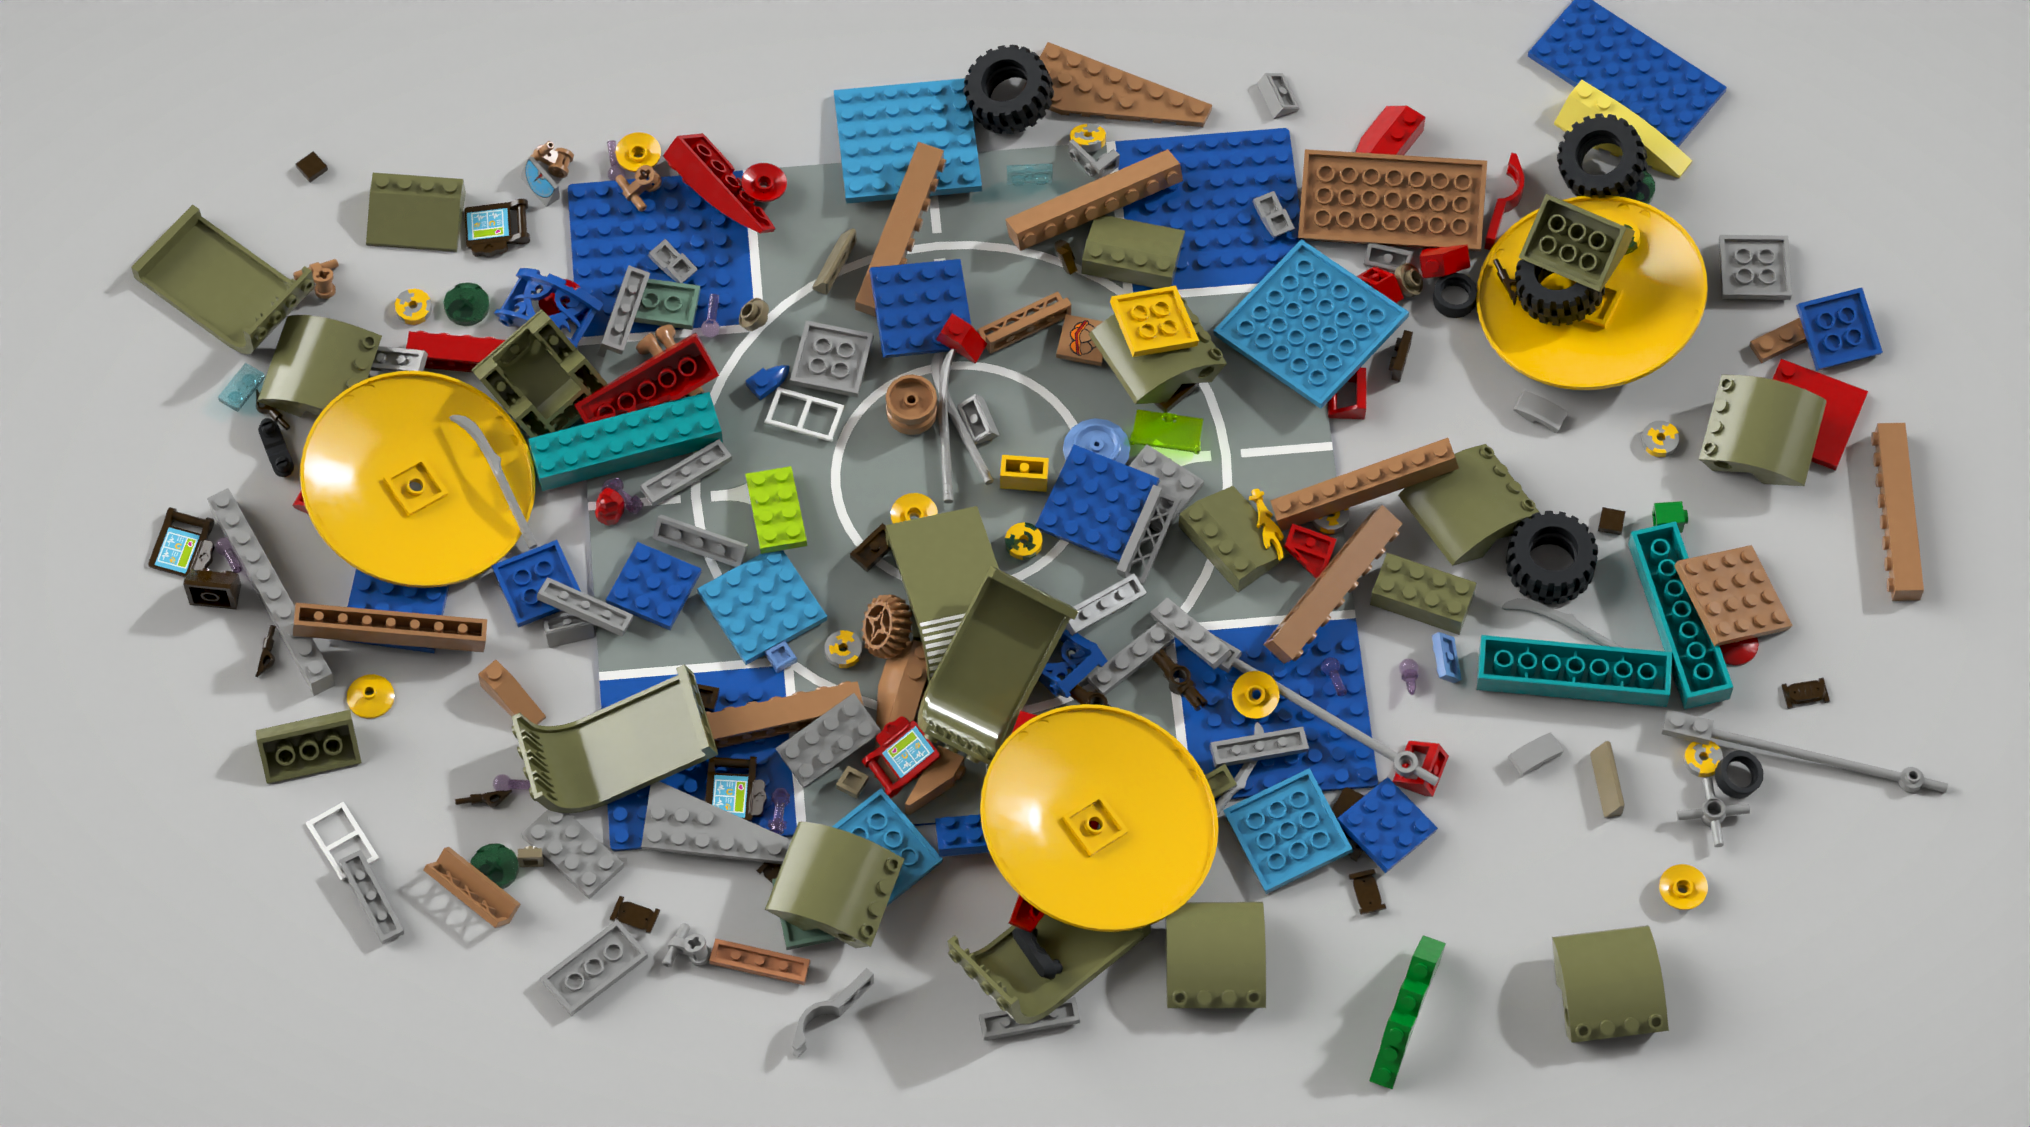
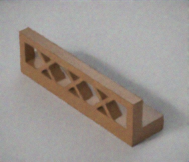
(1027, 325)
(473, 888)

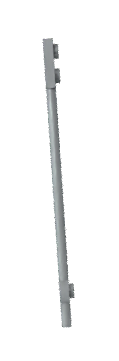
(1701, 731)
(1398, 758)

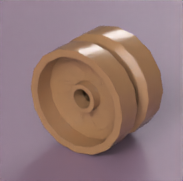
(911, 404)

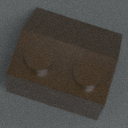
(212, 588)

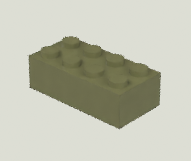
(1423, 593)

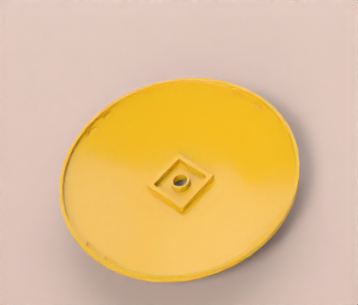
(1640, 325)
(401, 433)
(1106, 769)

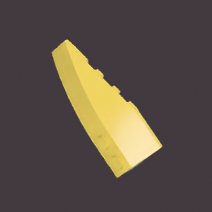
(1588, 101)

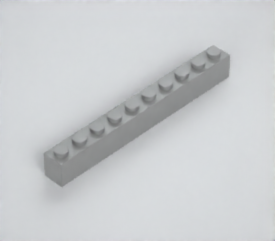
(270, 590)

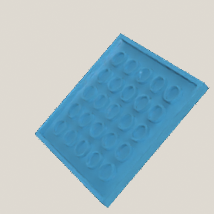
(882, 130)
(1311, 323)

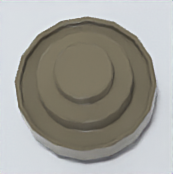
(1409, 280)
(754, 314)

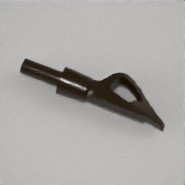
(1507, 282)
(273, 412)
(266, 652)
(485, 798)

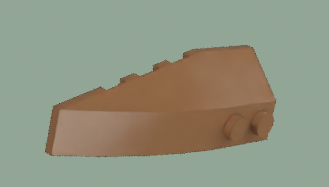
(901, 691)

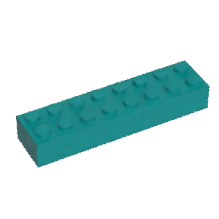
(625, 441)
(1696, 663)
(1574, 671)

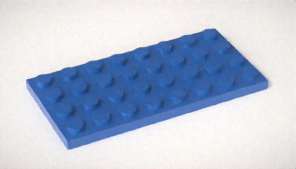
(1629, 67)

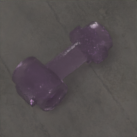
(633, 504)
(781, 799)

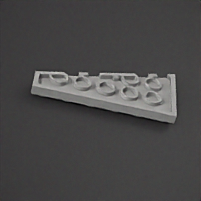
(694, 827)

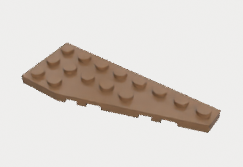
(1102, 90)

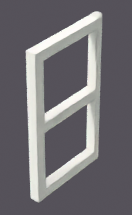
(810, 399)
(358, 832)

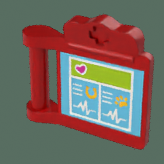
(904, 751)

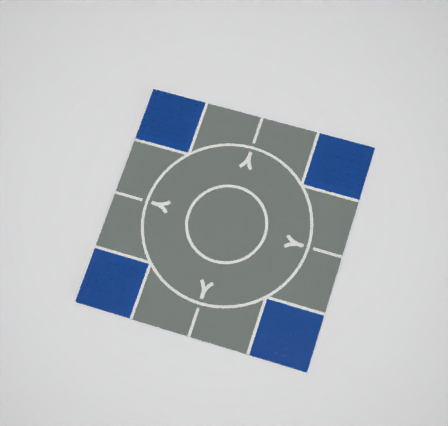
(1250, 439)

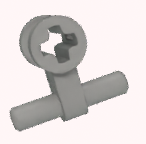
(692, 946)

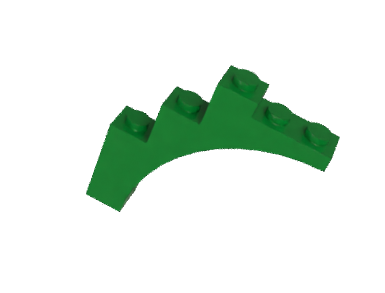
(1406, 1011)

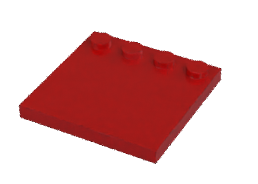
(1840, 412)

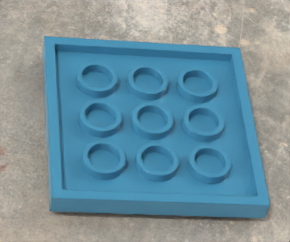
(762, 604)
(886, 825)
(1288, 831)

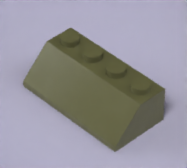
(308, 746)

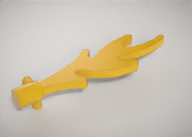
(1270, 530)

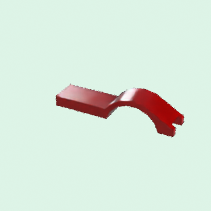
(1506, 204)

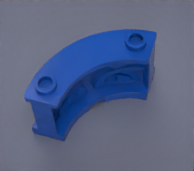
(529, 282)
(1086, 656)

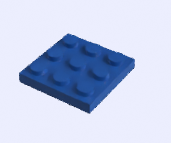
(1839, 329)
(524, 576)
(653, 586)
(1386, 825)

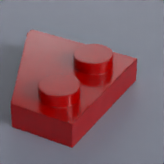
(1310, 548)

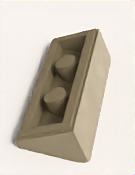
(835, 262)
(1607, 780)

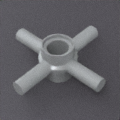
(1716, 804)

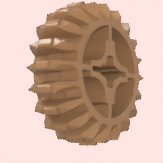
(887, 626)

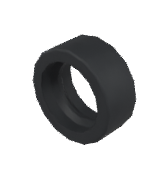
(1452, 310)
(1750, 762)

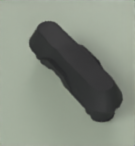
(276, 448)
(1037, 955)

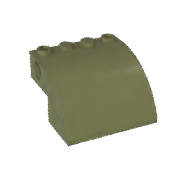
(316, 363)
(1157, 375)
(539, 376)
(1762, 429)
(1469, 505)
(834, 883)
(1216, 955)
(1610, 983)

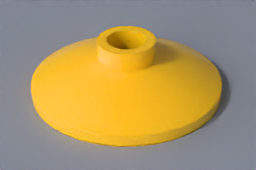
(637, 144)
(912, 505)
(1243, 694)
(370, 705)
(1683, 877)

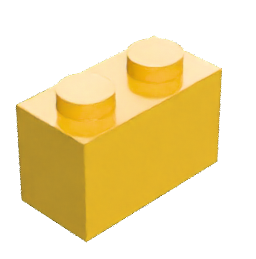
(1024, 473)

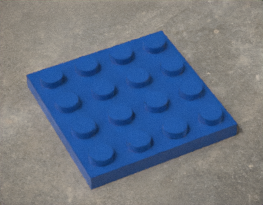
(916, 303)
(1096, 503)
(380, 595)

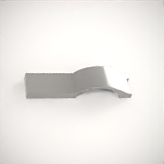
(835, 1007)

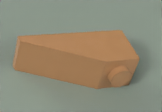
(509, 693)
(936, 779)

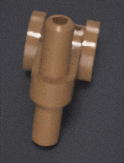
(557, 159)
(637, 187)
(322, 277)

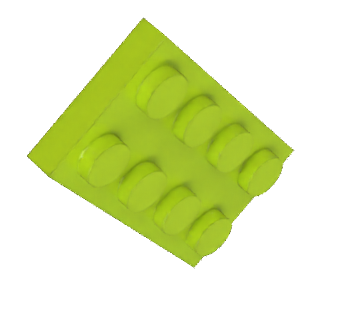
(776, 510)

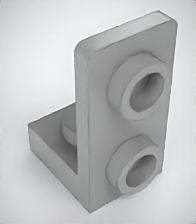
(1104, 166)

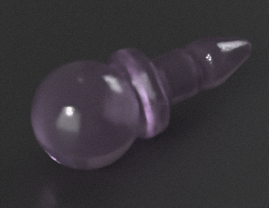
(1408, 670)

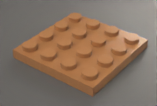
(1733, 595)

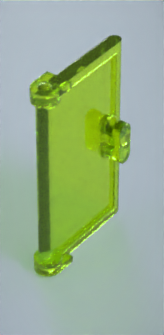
(1178, 435)

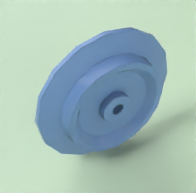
(1099, 437)

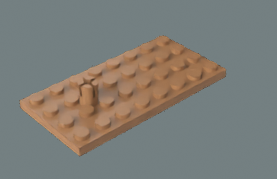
(1392, 199)

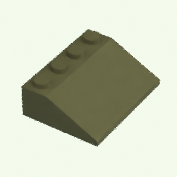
(415, 211)
(1575, 243)
(1132, 252)
(1228, 537)

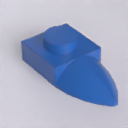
(767, 380)

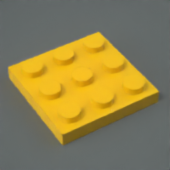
(1154, 321)

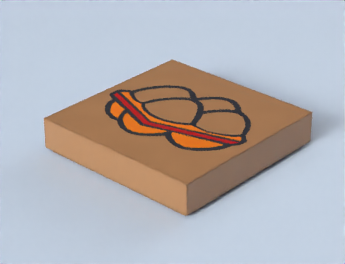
(1076, 343)

